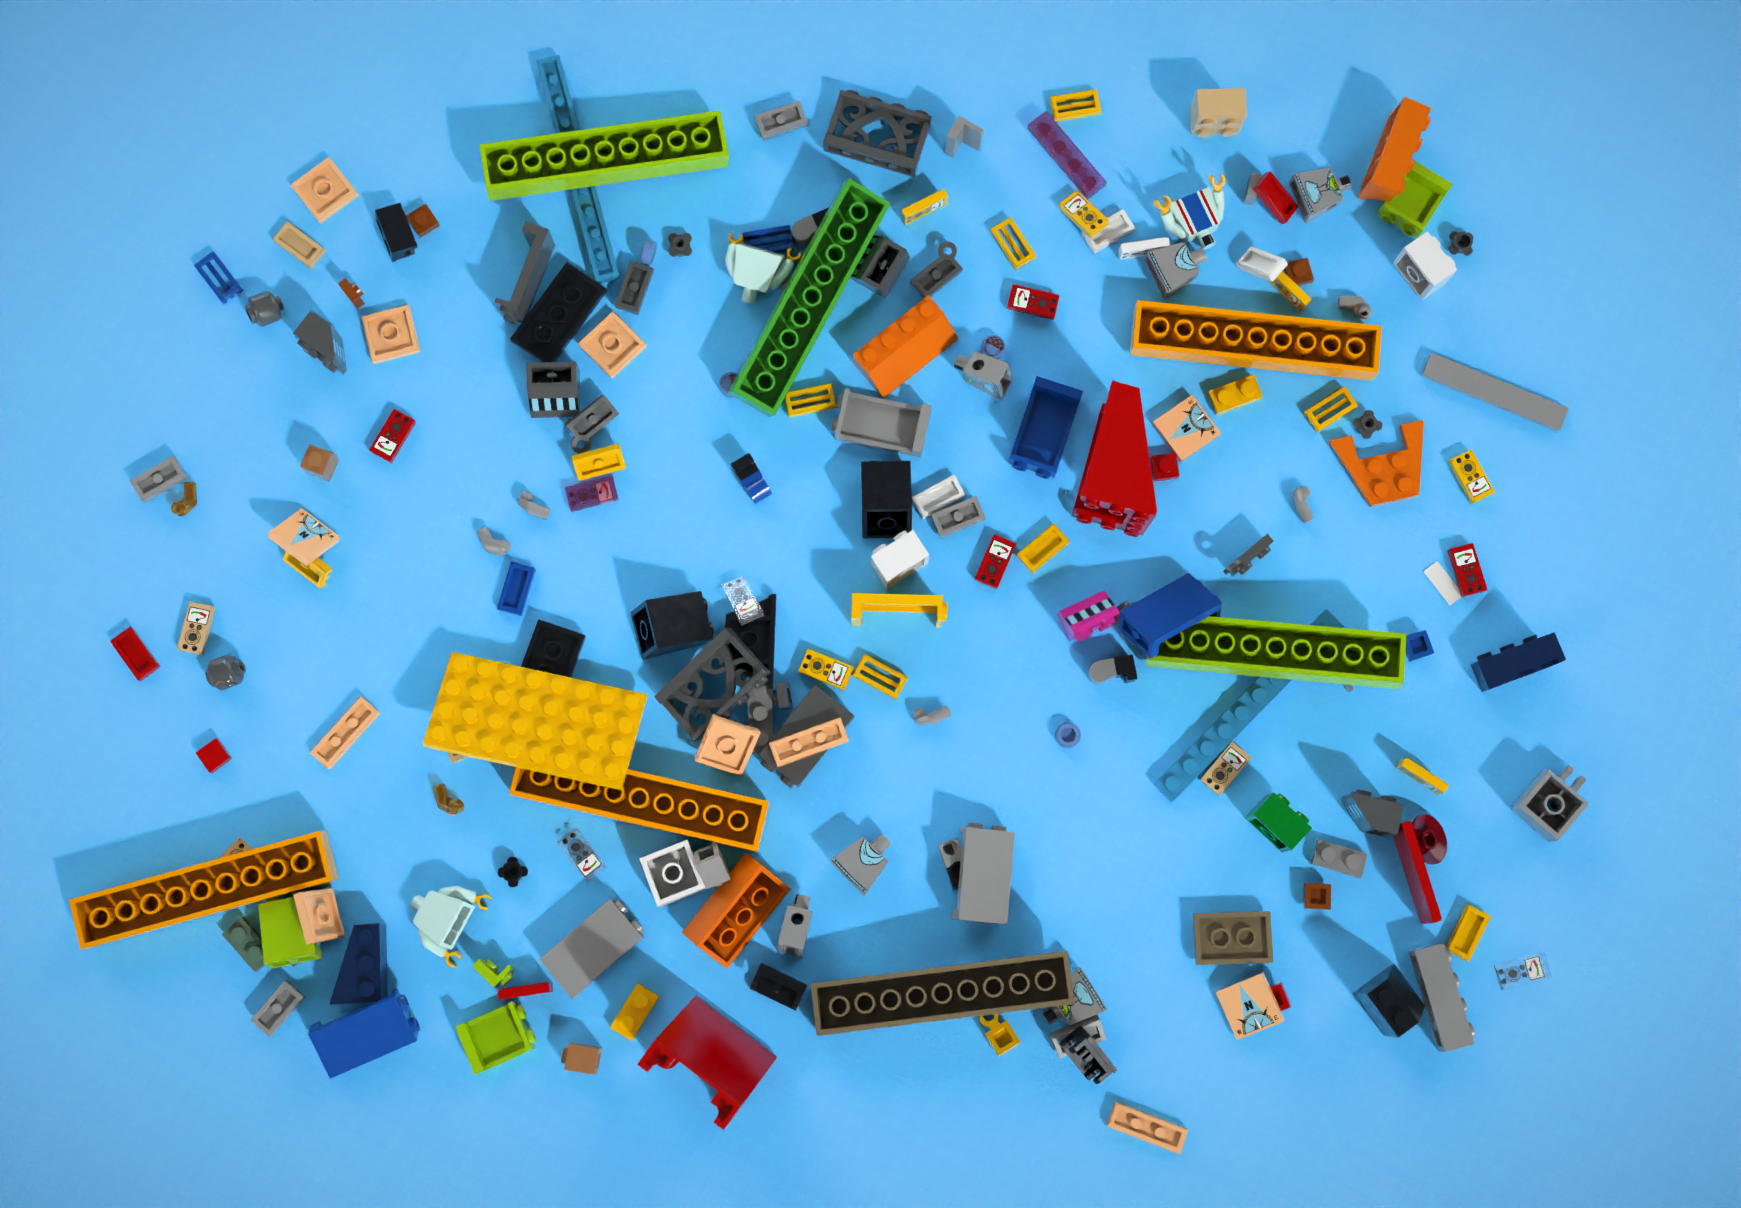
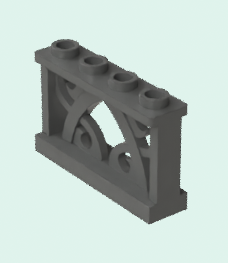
(863, 152)
(717, 649)

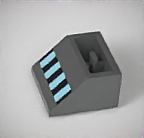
(880, 265)
(321, 342)
(553, 389)
(1372, 814)

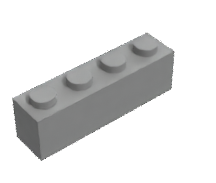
(1441, 997)

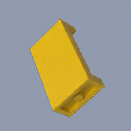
(898, 603)

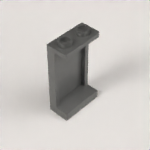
(530, 276)
(812, 711)

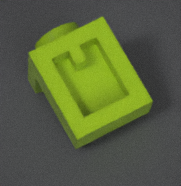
(488, 971)

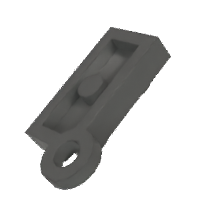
(937, 273)
(590, 421)
(1243, 563)

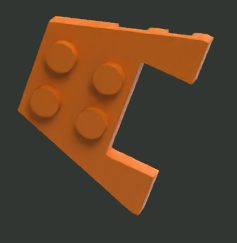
(1388, 475)

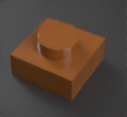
(422, 220)
(1299, 271)
(353, 292)
(1317, 896)

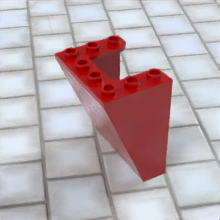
(1118, 472)
(714, 1052)

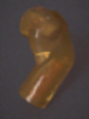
(188, 502)
(446, 803)

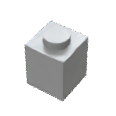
(711, 866)

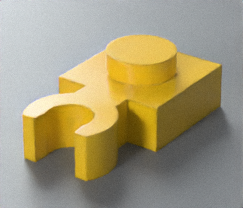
(1000, 1035)

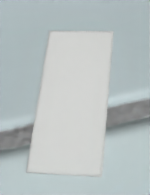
(1443, 583)

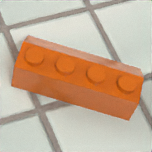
(1395, 151)
(905, 347)
(736, 911)

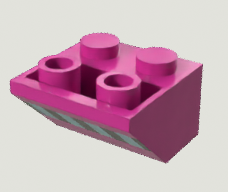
(1088, 615)

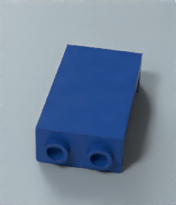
(1045, 427)
(1167, 613)
(364, 1034)

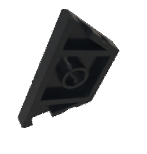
(758, 637)

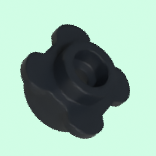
(505, 871)

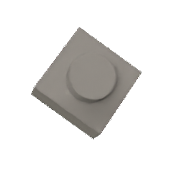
(1250, 194)

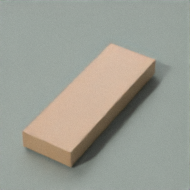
(345, 732)
(809, 742)
(1147, 1127)

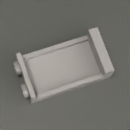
(881, 423)
(984, 874)
(592, 947)

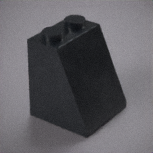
(886, 498)
(671, 624)
(1391, 1002)

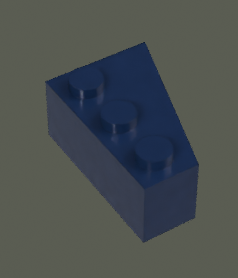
(1517, 661)
(363, 967)

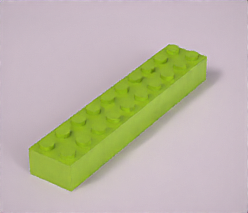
(604, 155)
(1287, 652)

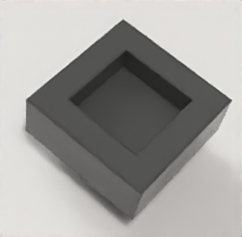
(782, 696)

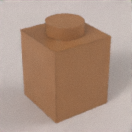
(319, 463)
(581, 1058)

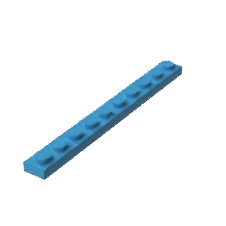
(585, 198)
(1226, 727)

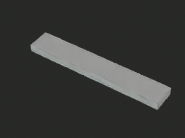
(1495, 392)

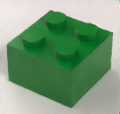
(1279, 822)

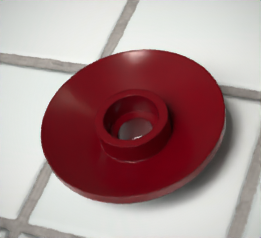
(1430, 838)

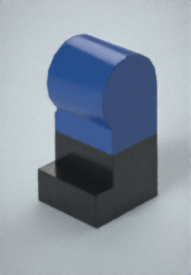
(751, 478)

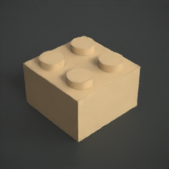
(1218, 112)

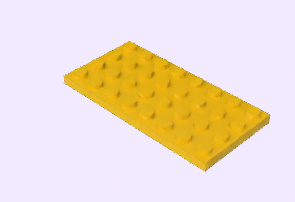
(535, 720)

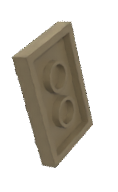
(1232, 938)

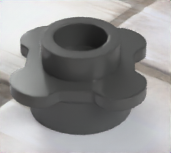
(1464, 237)
(684, 250)
(1367, 431)

